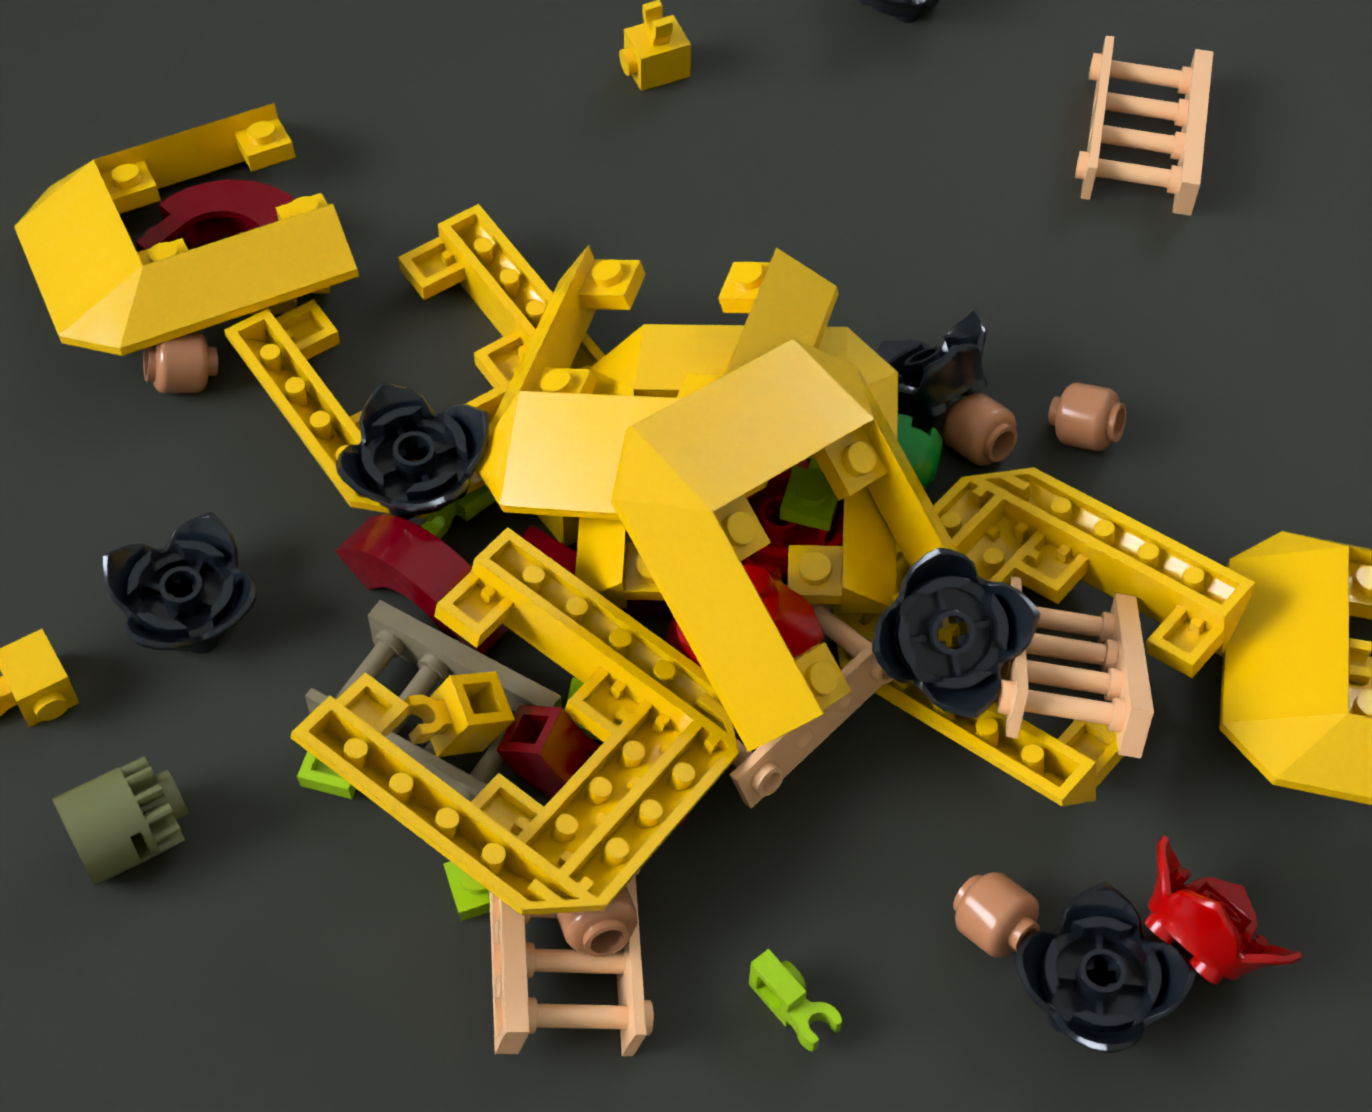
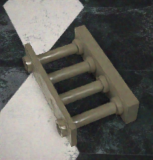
(437, 658)

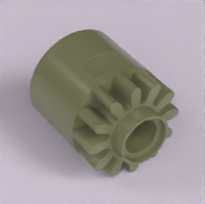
(122, 818)

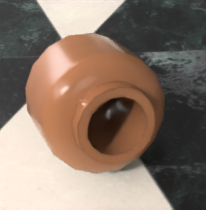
(180, 364)
(1087, 417)
(980, 429)
(995, 913)
(601, 931)

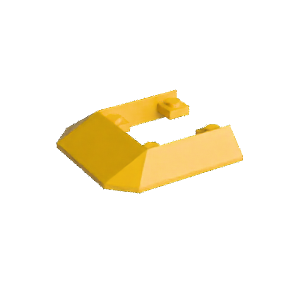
(466, 252)
(129, 300)
(654, 365)
(560, 444)
(693, 526)
(1052, 539)
(1289, 667)
(638, 696)

